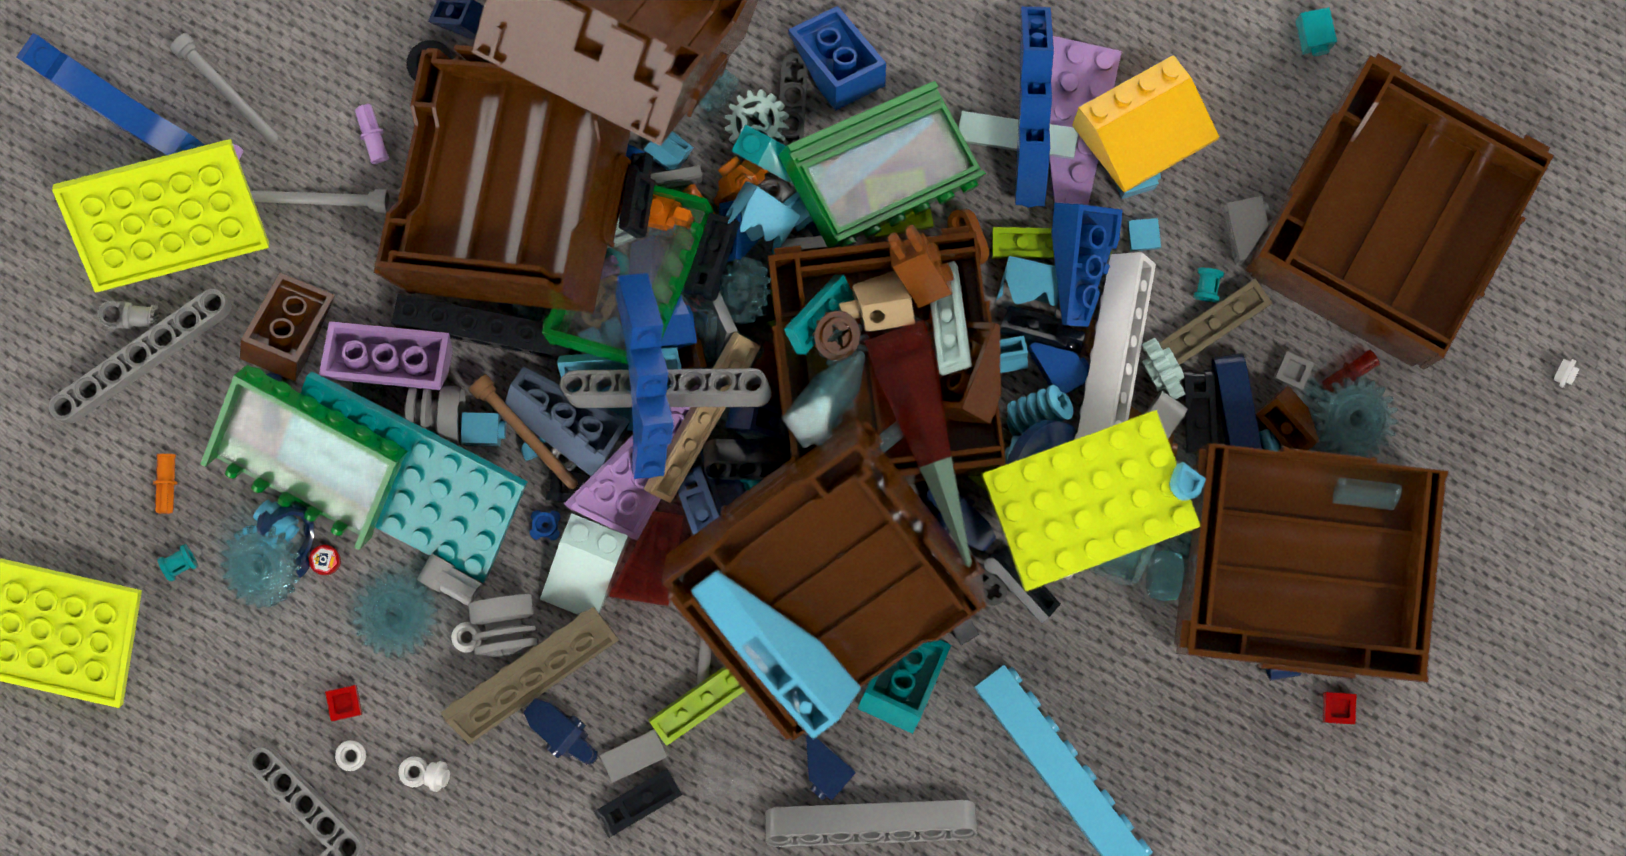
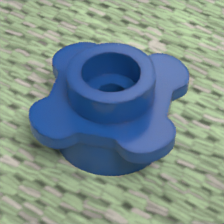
(539, 518)

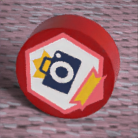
(324, 560)

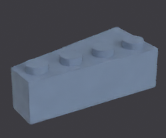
(580, 434)

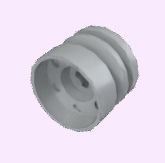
(438, 415)
(503, 625)

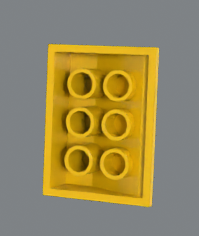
(1146, 124)

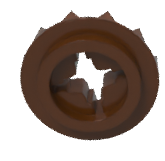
(847, 340)

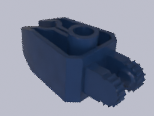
(977, 528)
(562, 734)

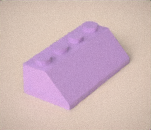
(386, 355)

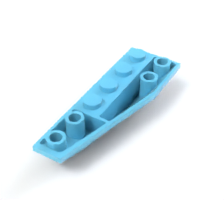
(781, 654)

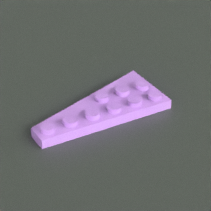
(1078, 76)
(613, 493)

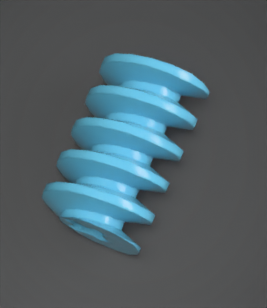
(1044, 405)

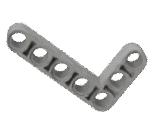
(293, 796)

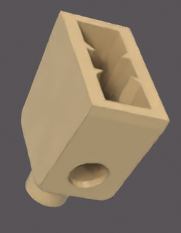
(880, 303)

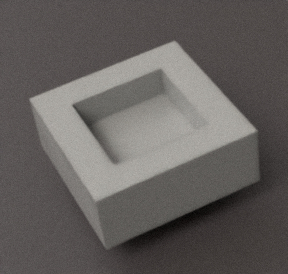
(1293, 371)

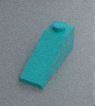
(761, 151)

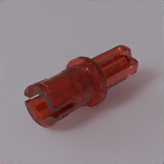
(1352, 370)

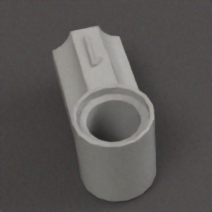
(443, 577)

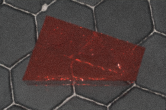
(644, 570)

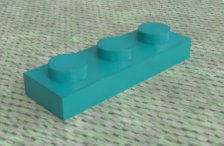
(825, 301)

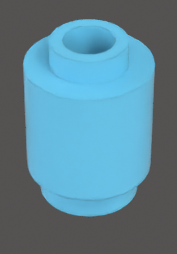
(287, 524)

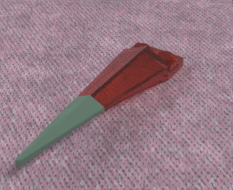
(910, 380)

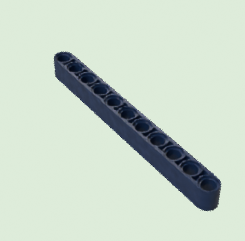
(1239, 422)

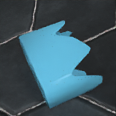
(762, 215)
(1030, 281)

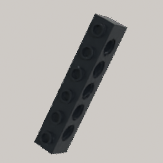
(475, 326)

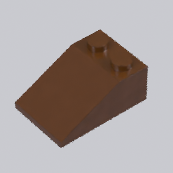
(286, 326)
(976, 390)

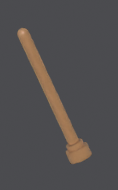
(484, 389)

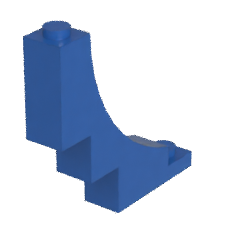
(105, 99)
(1034, 106)

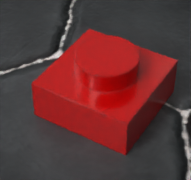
(343, 703)
(1339, 708)

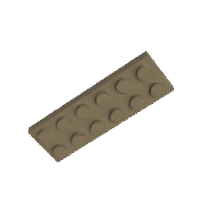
(530, 675)

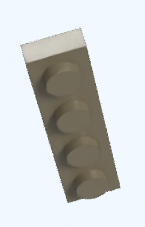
(1217, 322)

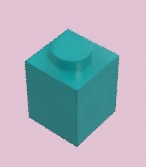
(1316, 31)

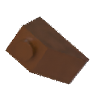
(1289, 420)

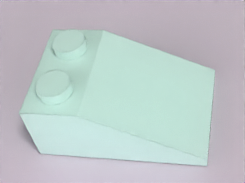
(584, 566)

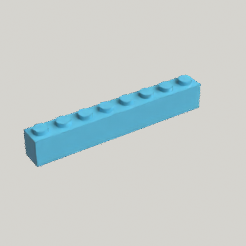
(1058, 766)

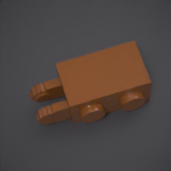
(920, 267)

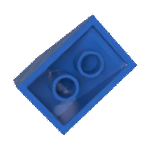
(838, 57)

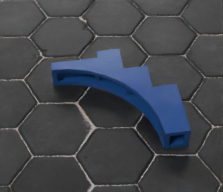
(647, 374)

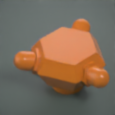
(734, 175)

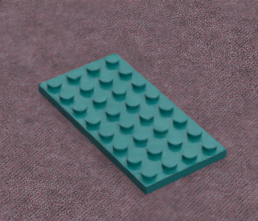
(442, 495)

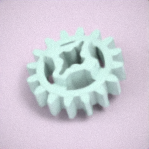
(761, 112)
(1163, 369)

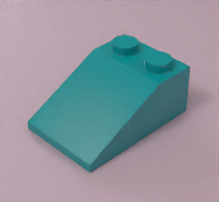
(905, 687)

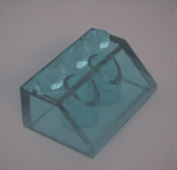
(825, 401)

